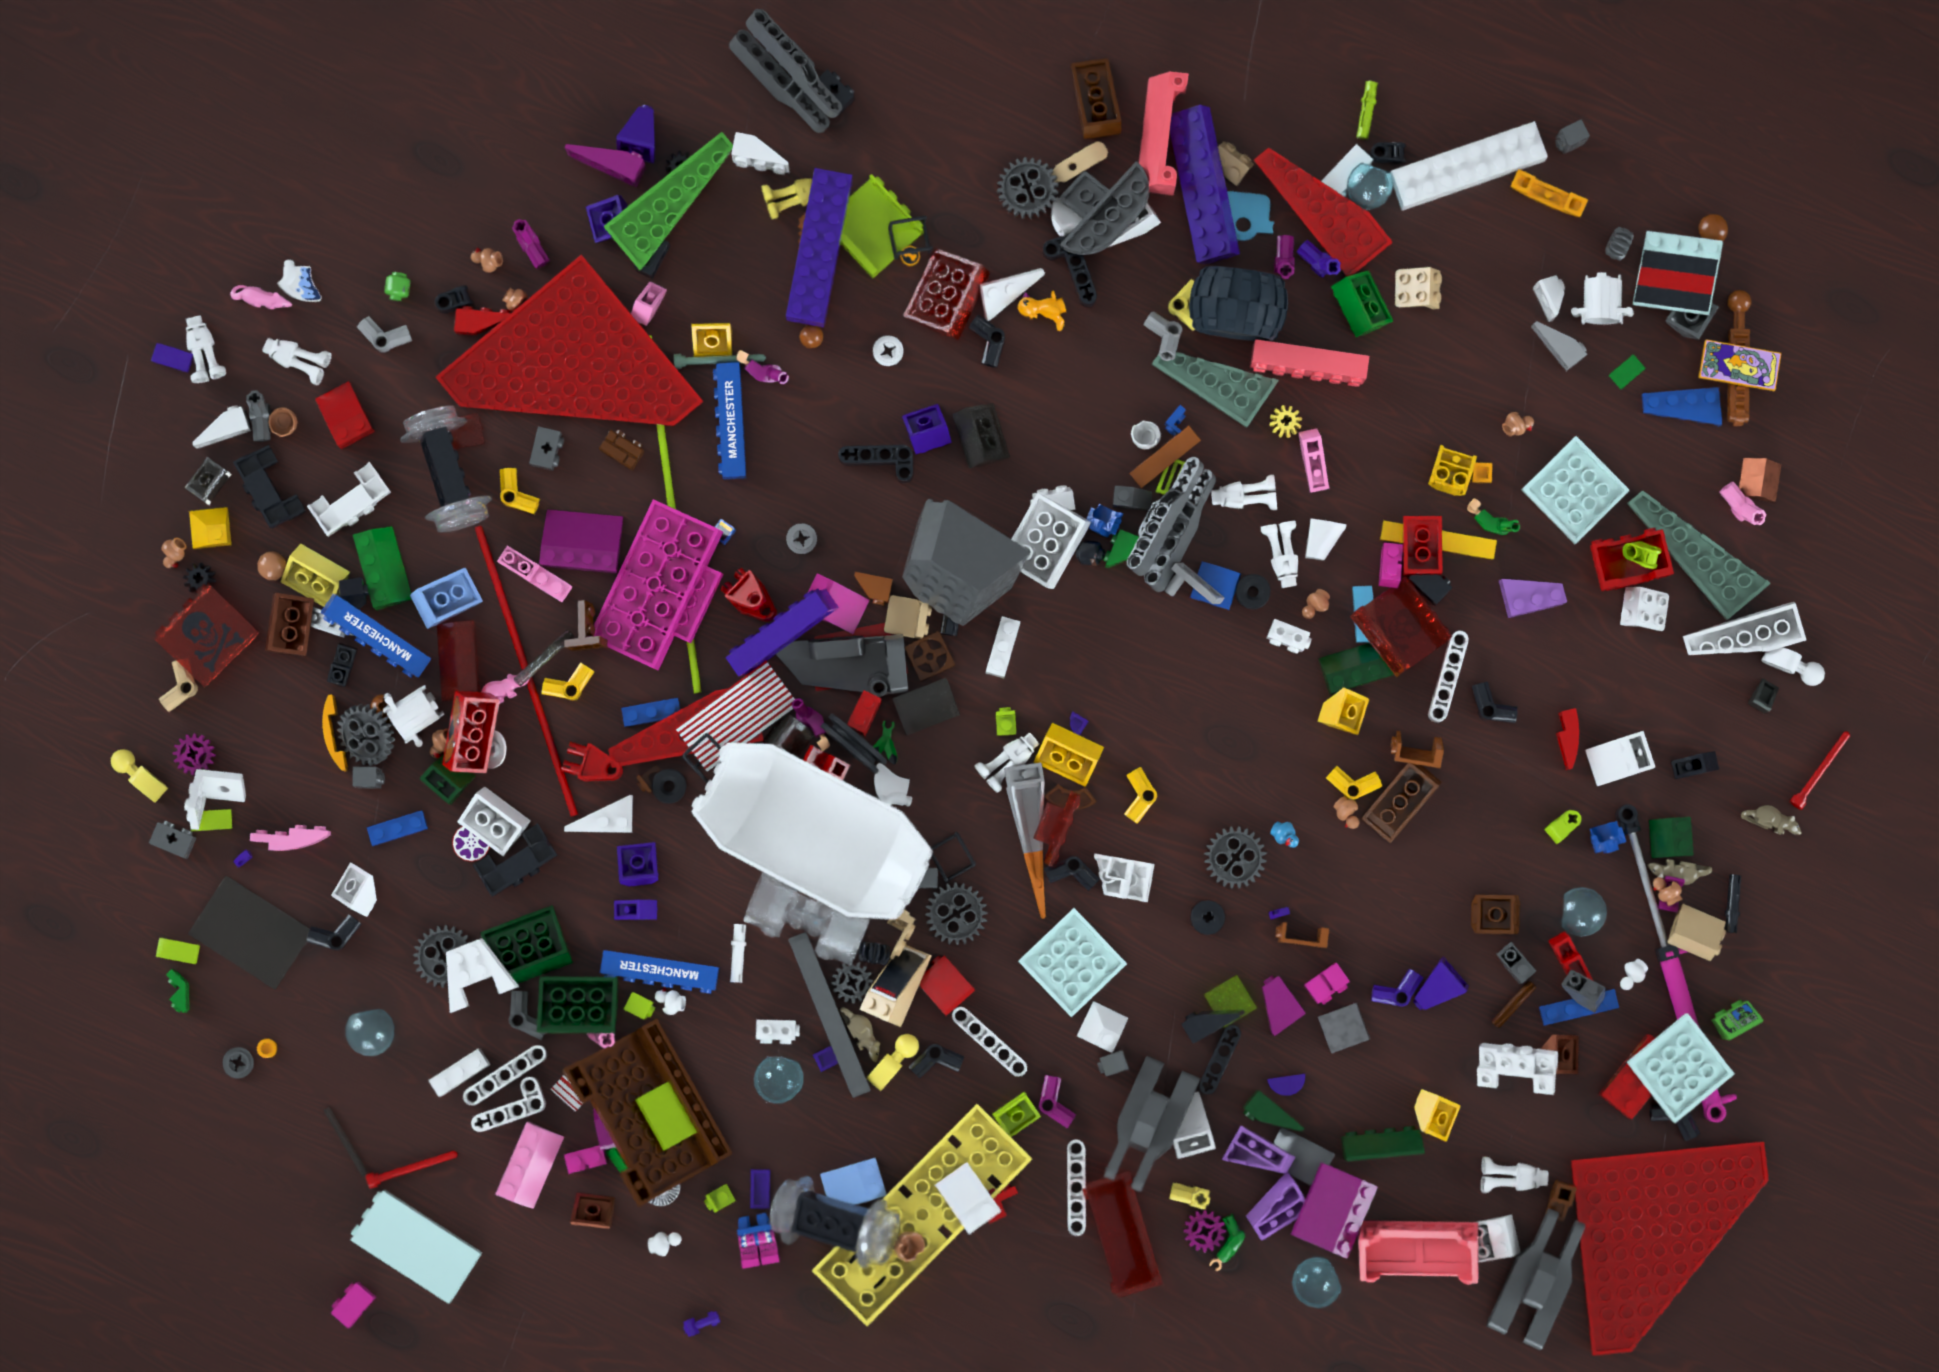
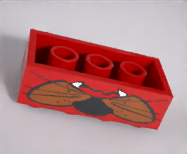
(470, 732)
(1625, 1089)

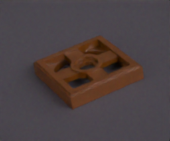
(936, 653)

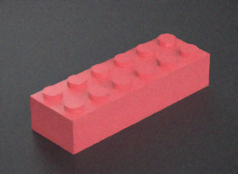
(1309, 362)

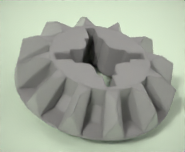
(793, 534)

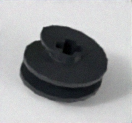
(1199, 923)

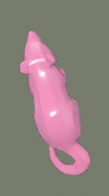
(256, 297)
(502, 688)

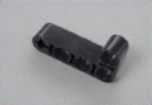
(1074, 271)
(875, 458)

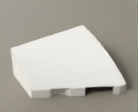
(1322, 538)

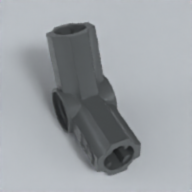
(259, 416)
(519, 1006)

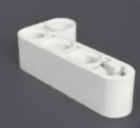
(509, 1115)

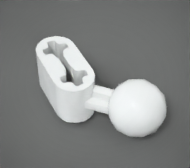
(1789, 661)

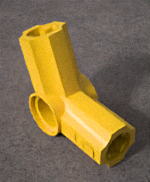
(521, 501)
(559, 688)
(1343, 782)
(1140, 784)

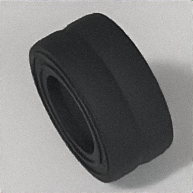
(1242, 591)
(678, 780)

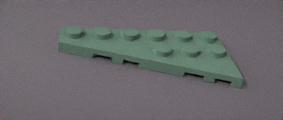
(1224, 387)

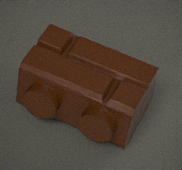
(621, 449)

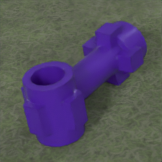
(691, 1327)

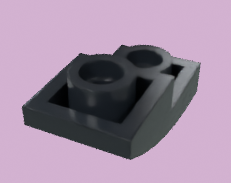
(342, 665)

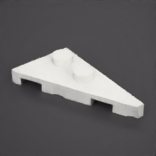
(1001, 292)
(612, 818)

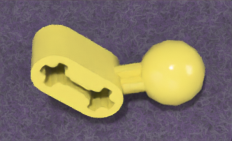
(124, 762)
(906, 1047)

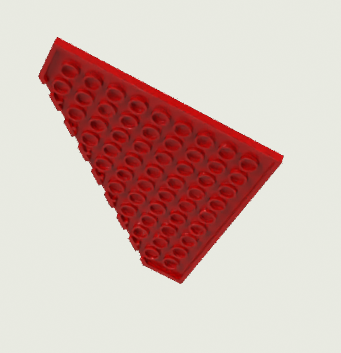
(572, 356)
(1653, 1227)

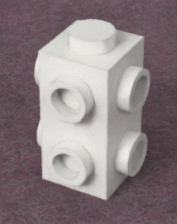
(1062, 495)
(1289, 636)
(777, 1030)

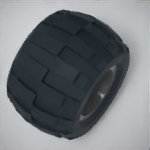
(1238, 303)

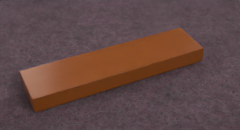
(1165, 456)

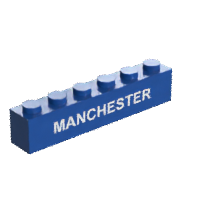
(731, 421)
(375, 635)
(659, 970)

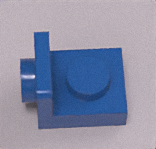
(1176, 417)

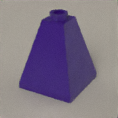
(639, 134)
(1440, 986)

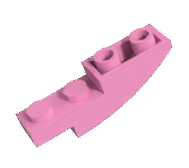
(534, 574)
(298, 837)

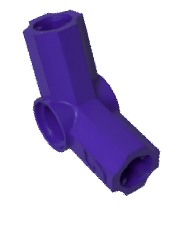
(1320, 262)
(1388, 995)

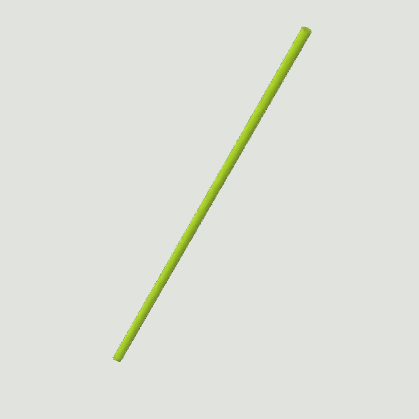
(671, 503)

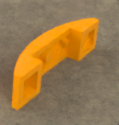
(1548, 195)
(330, 709)

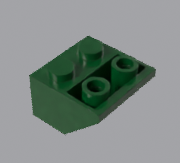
(445, 782)

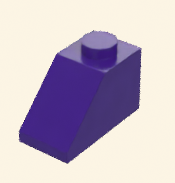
(635, 909)

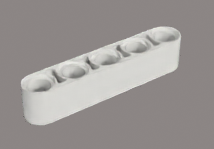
(1454, 669)
(994, 1050)
(496, 1078)
(1076, 1177)

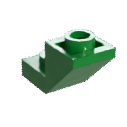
(180, 999)

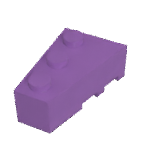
(1530, 596)
(1255, 1151)
(1277, 1207)

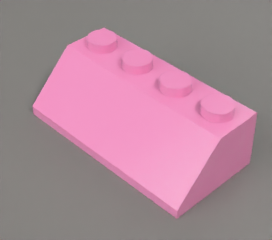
(530, 1165)

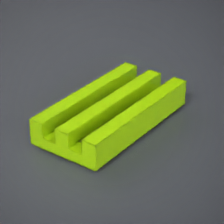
(1159, 490)

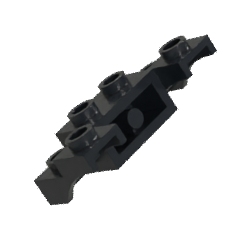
(258, 484)
(519, 865)

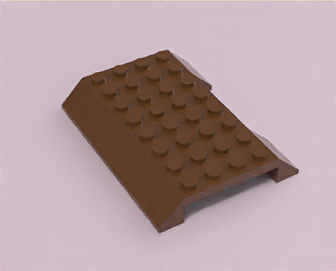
(619, 1077)

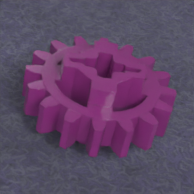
(190, 746)
(1208, 1240)

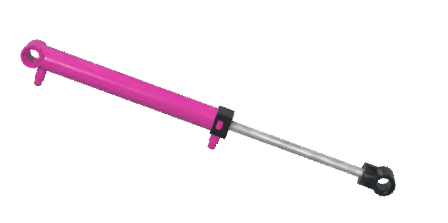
(1669, 956)

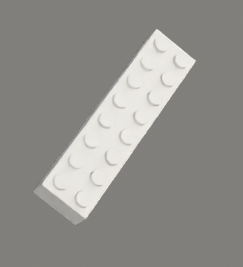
(1468, 165)

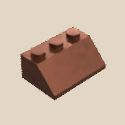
(289, 624)

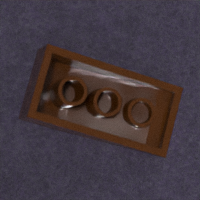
(1096, 98)
(1401, 800)

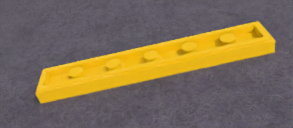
(1451, 541)

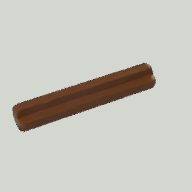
(1513, 1004)

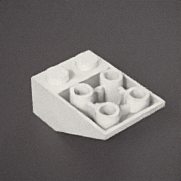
(753, 152)
(1620, 758)
(1194, 1133)
(1497, 1238)

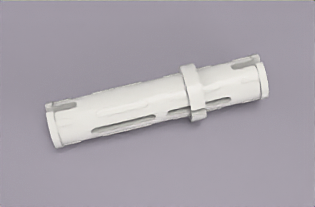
(738, 952)

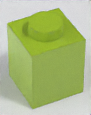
(639, 1006)

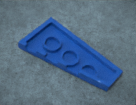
(1692, 405)

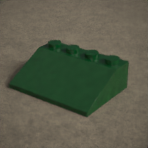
(529, 944)
(577, 1005)

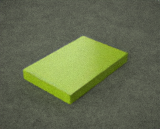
(666, 1116)

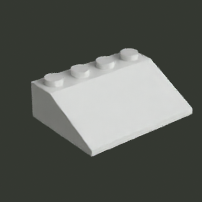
(1051, 537)

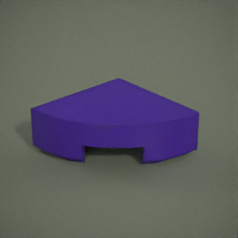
(1077, 723)
(243, 858)
(1279, 912)

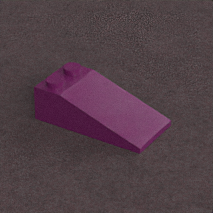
(618, 164)

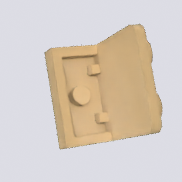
(1418, 287)
(907, 617)
(904, 924)

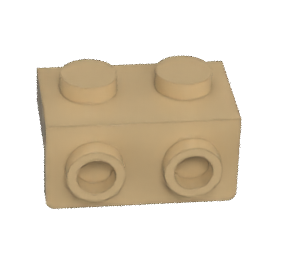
(1233, 163)

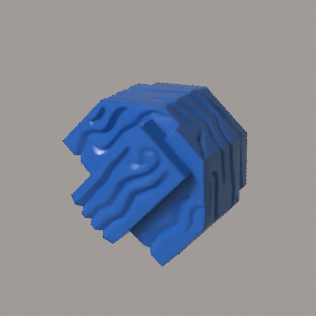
(1104, 520)
(1607, 837)

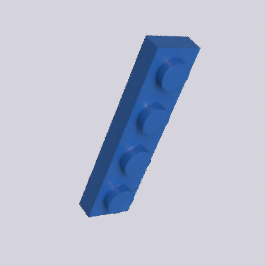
(1571, 1009)

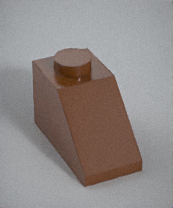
(875, 587)

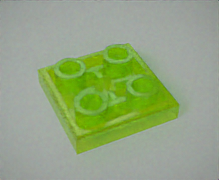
(1230, 996)

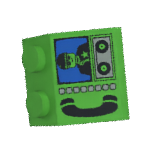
(1736, 1020)

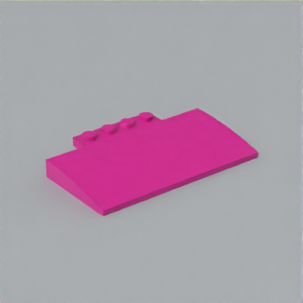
(661, 586)

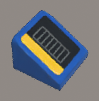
(727, 530)

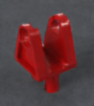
(750, 596)
(594, 764)

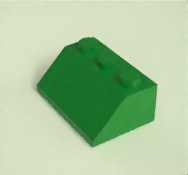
(1361, 303)

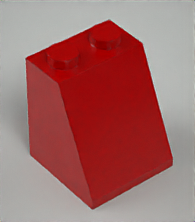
(945, 985)

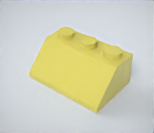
(313, 575)

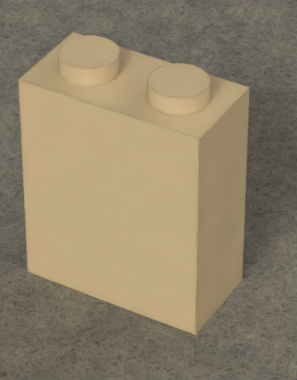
(1697, 932)

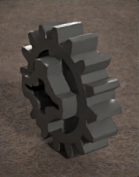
(840, 987)

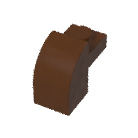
(1561, 1198)

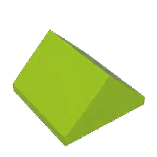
(1016, 1114)

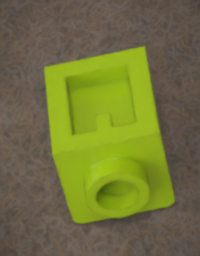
(1005, 722)
(719, 1198)

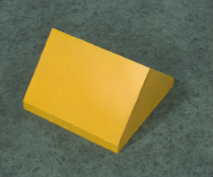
(712, 339)

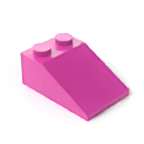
(850, 604)

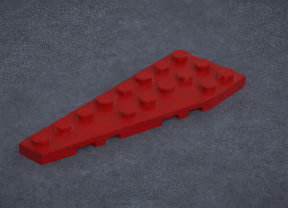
(1335, 221)
(662, 738)

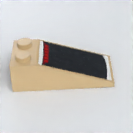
(896, 986)

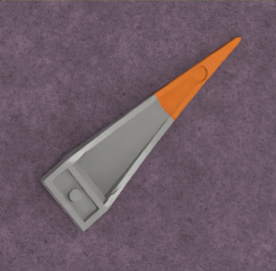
(1026, 799)

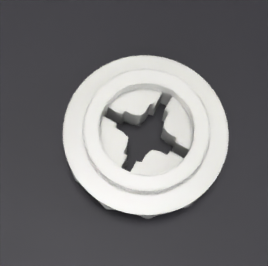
(889, 342)

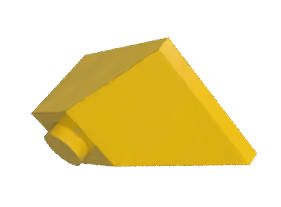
(210, 528)
(1344, 711)
(1435, 1114)

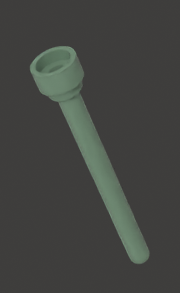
(681, 361)

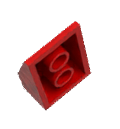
(344, 415)
(1422, 545)

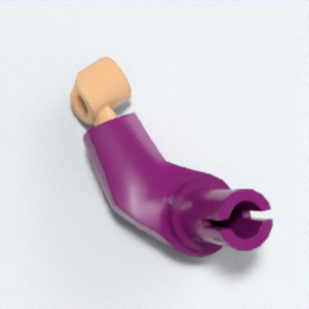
(762, 373)
(812, 720)

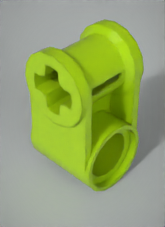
(1645, 554)
(1560, 828)

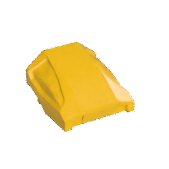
(1456, 469)

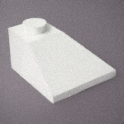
(1550, 295)
(356, 890)
(1102, 1027)

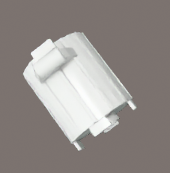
(1602, 301)
(412, 713)

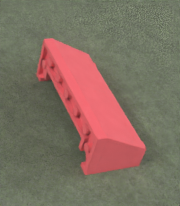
(1156, 127)
(1419, 1249)

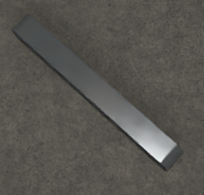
(829, 1014)

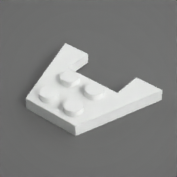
(472, 964)

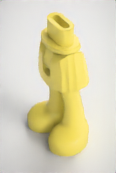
(800, 188)

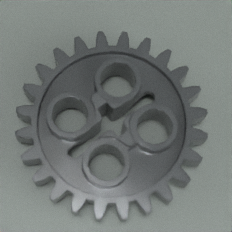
(1013, 193)
(365, 734)
(1249, 868)
(965, 929)
(427, 964)

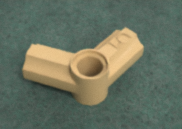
(176, 695)

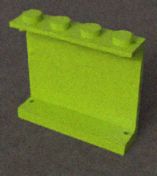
(867, 224)

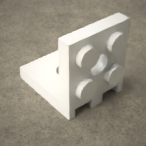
(212, 786)

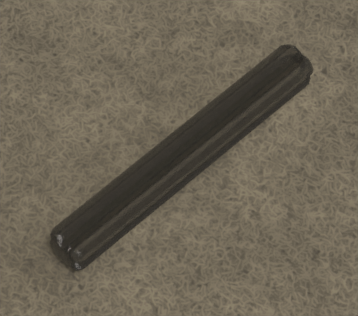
(543, 658)

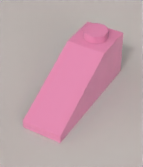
(1313, 459)

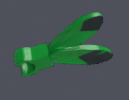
(887, 743)

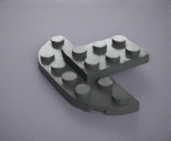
(1103, 210)

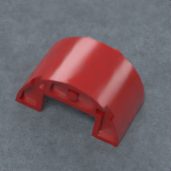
(1617, 572)

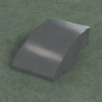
(1307, 1155)

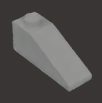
(1563, 347)

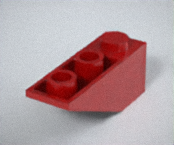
(477, 321)

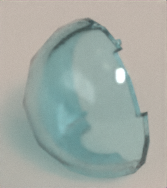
(1369, 186)
(1583, 912)
(370, 1032)
(778, 1079)
(1316, 1282)

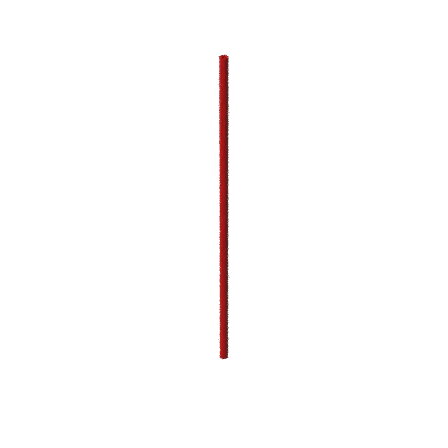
(523, 663)

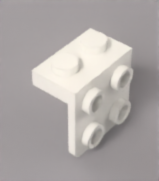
(1644, 608)

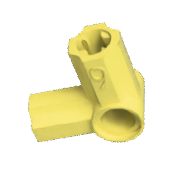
(1184, 298)
(1193, 1196)

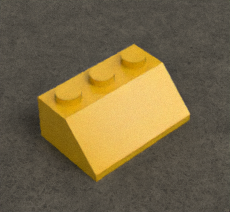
(1068, 754)

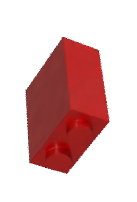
(864, 713)

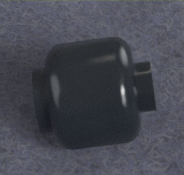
(1090, 553)

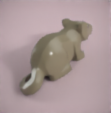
(1770, 817)
(1683, 871)
(862, 1029)

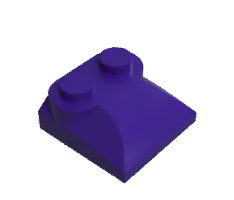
(602, 213)
(637, 864)

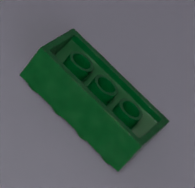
(1353, 668)
(1382, 1145)

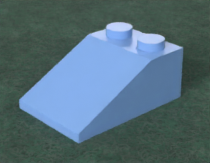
(445, 598)
(855, 1182)

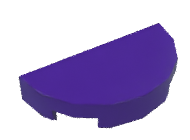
(1287, 1085)

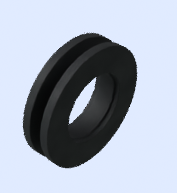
(853, 743)

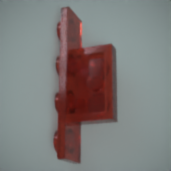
(1054, 825)

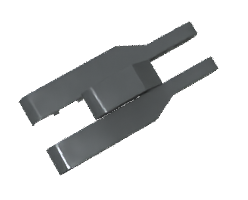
(771, 74)
(1171, 525)
(1142, 1117)
(1547, 1284)

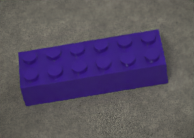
(781, 632)

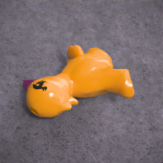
(1048, 307)

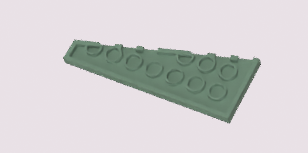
(1714, 571)

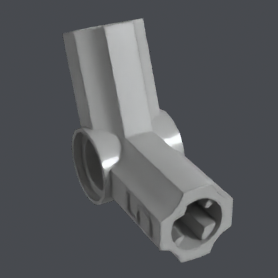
(1168, 331)
(374, 333)

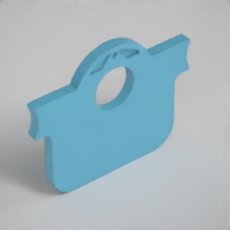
(1255, 209)

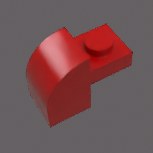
(826, 762)
(1005, 1193)

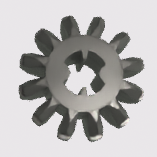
(1619, 243)

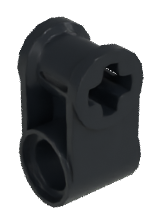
(1392, 153)
(454, 299)

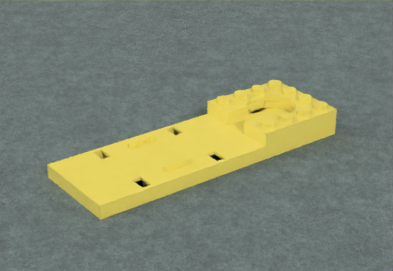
(986, 1151)

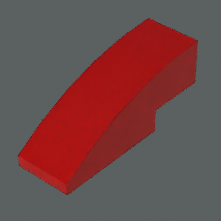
(1569, 737)
(1568, 955)

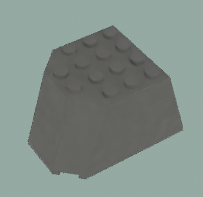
(960, 562)

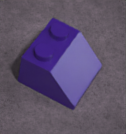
(927, 429)

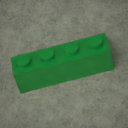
(382, 567)

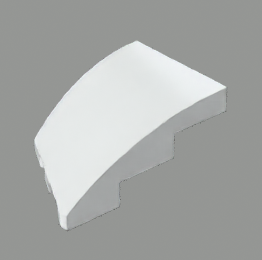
(1125, 877)

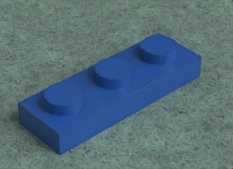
(649, 712)
(397, 828)

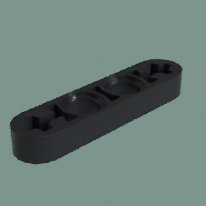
(1217, 1058)

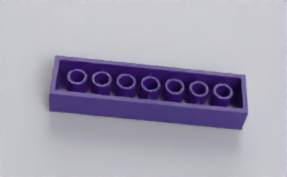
(1203, 185)
(819, 247)

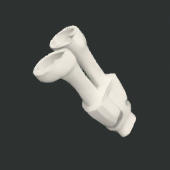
(200, 339)
(286, 353)
(1233, 494)
(1287, 564)
(1018, 753)
(1524, 1175)

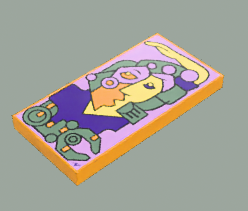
(1739, 365)

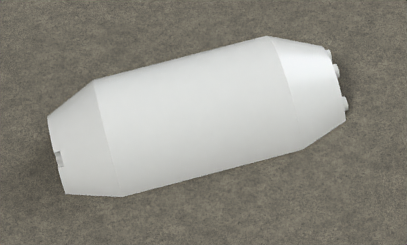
(812, 831)

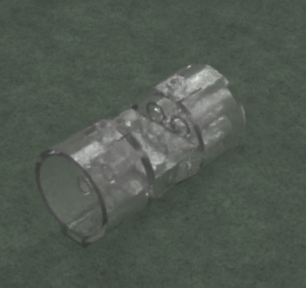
(779, 903)

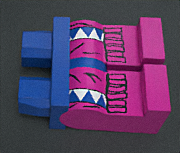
(757, 1235)

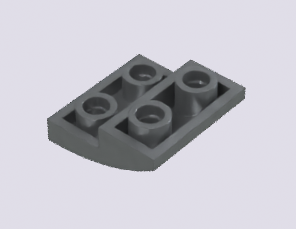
(1344, 1028)

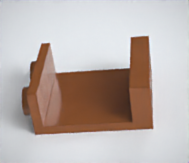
(1417, 756)
(1322, 937)

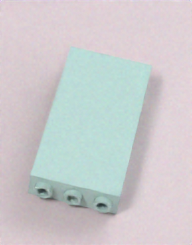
(415, 1245)

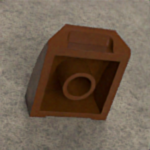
(1495, 914)

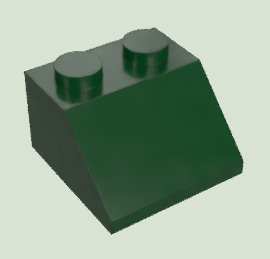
(1671, 837)

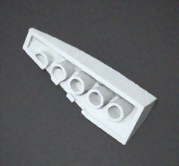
(1750, 633)

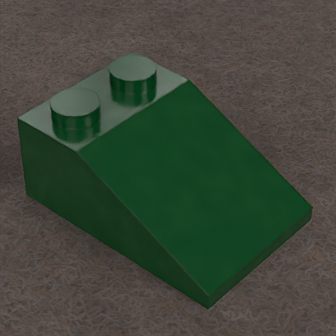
(1264, 1110)

